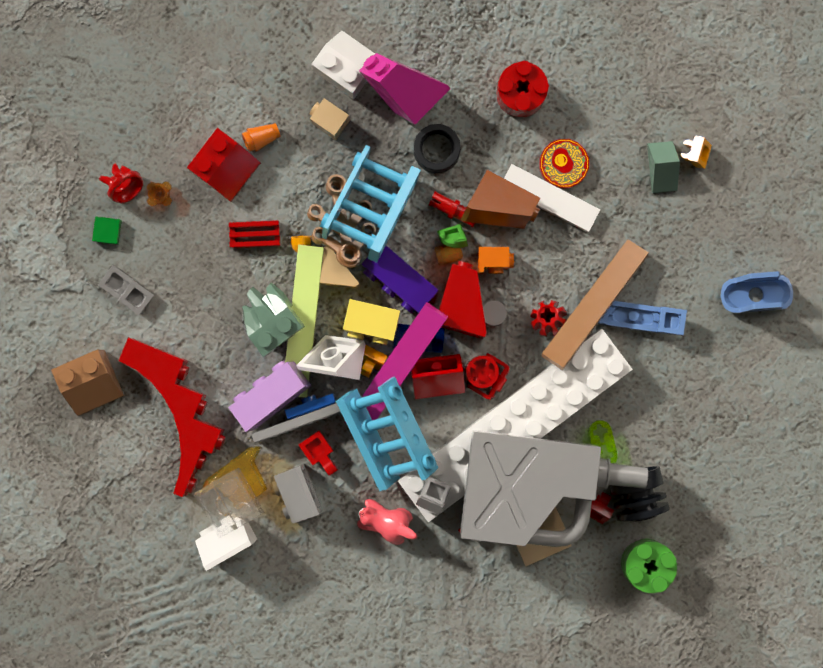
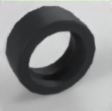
(433, 129)

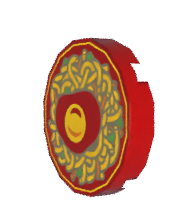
(564, 163)

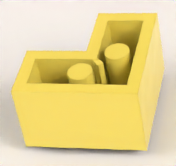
(371, 320)

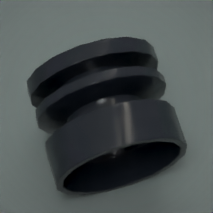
(640, 502)

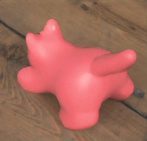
(389, 523)

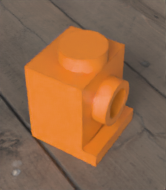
(494, 259)

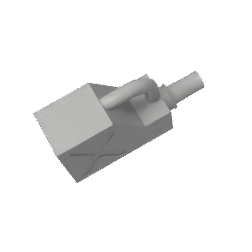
(521, 480)

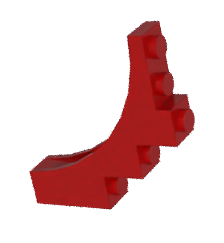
(195, 435)

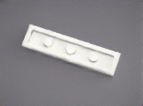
(554, 199)

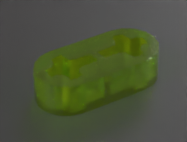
(607, 437)

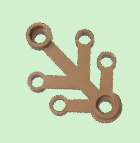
(346, 245)

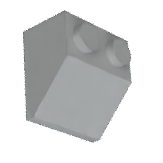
(297, 493)

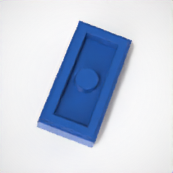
(309, 405)

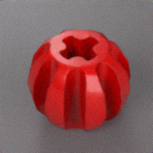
(541, 315)

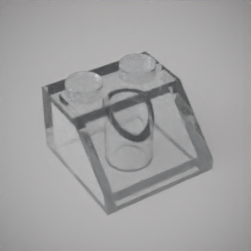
(229, 503)

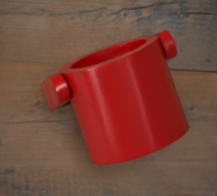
(484, 372)

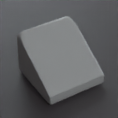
(433, 495)

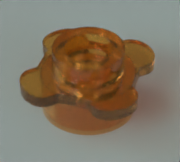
(154, 188)

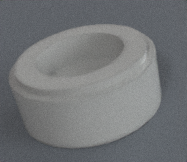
(494, 313)

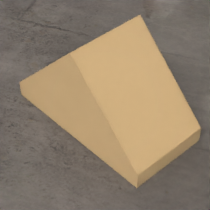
(334, 273)

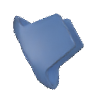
(775, 288)

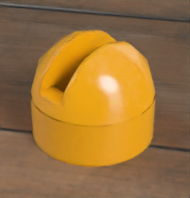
(300, 240)

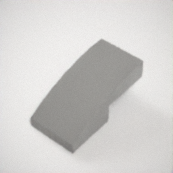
(125, 289)

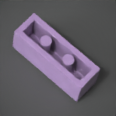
(269, 395)

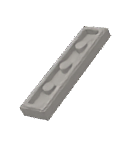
(296, 423)

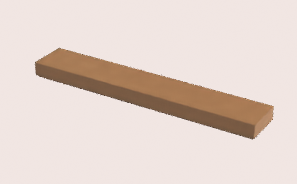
(594, 304)

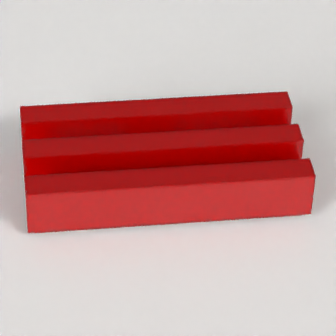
(254, 224)

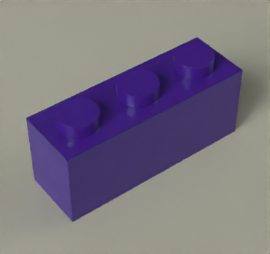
(400, 280)

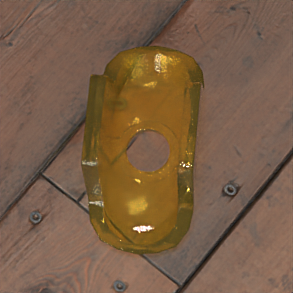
(248, 467)

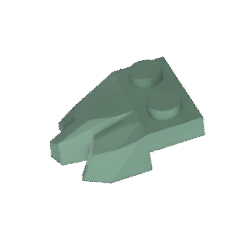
(270, 319)

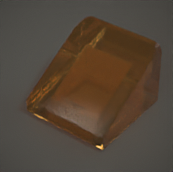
(447, 254)

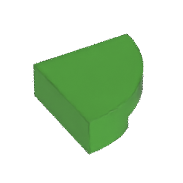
(453, 237)

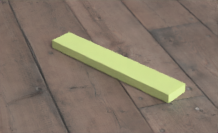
(305, 303)

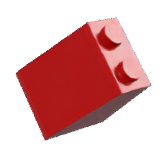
(463, 302)

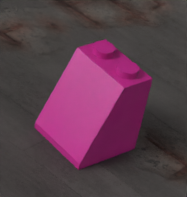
(402, 87)

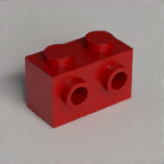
(440, 376)

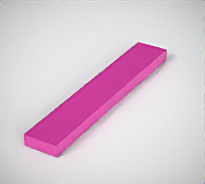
(406, 352)

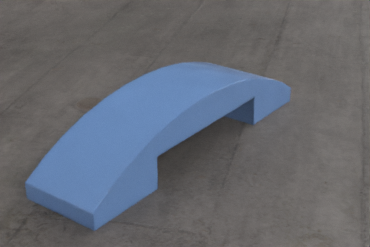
(645, 318)

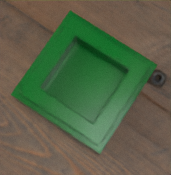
(106, 230)

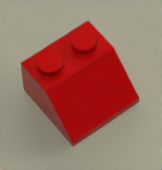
(223, 164)

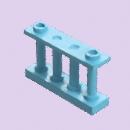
(384, 222)
(370, 443)

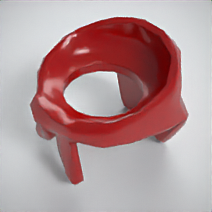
(123, 185)

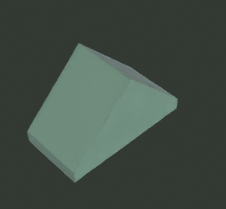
(663, 166)

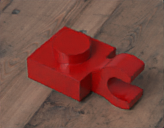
(317, 450)

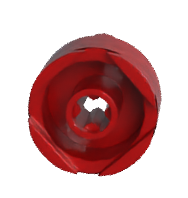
(522, 75)

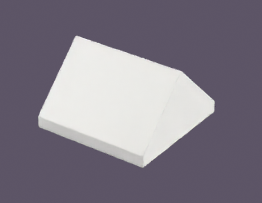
(335, 357)

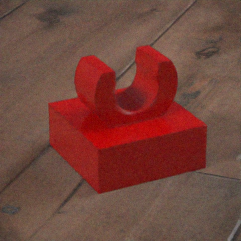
(600, 510)

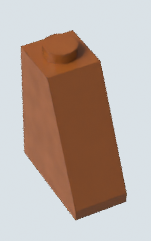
(501, 203)

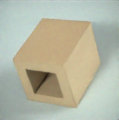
(329, 118)

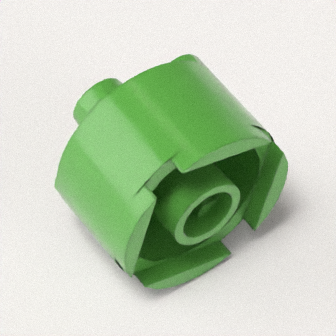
(653, 579)

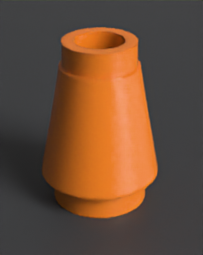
(260, 136)

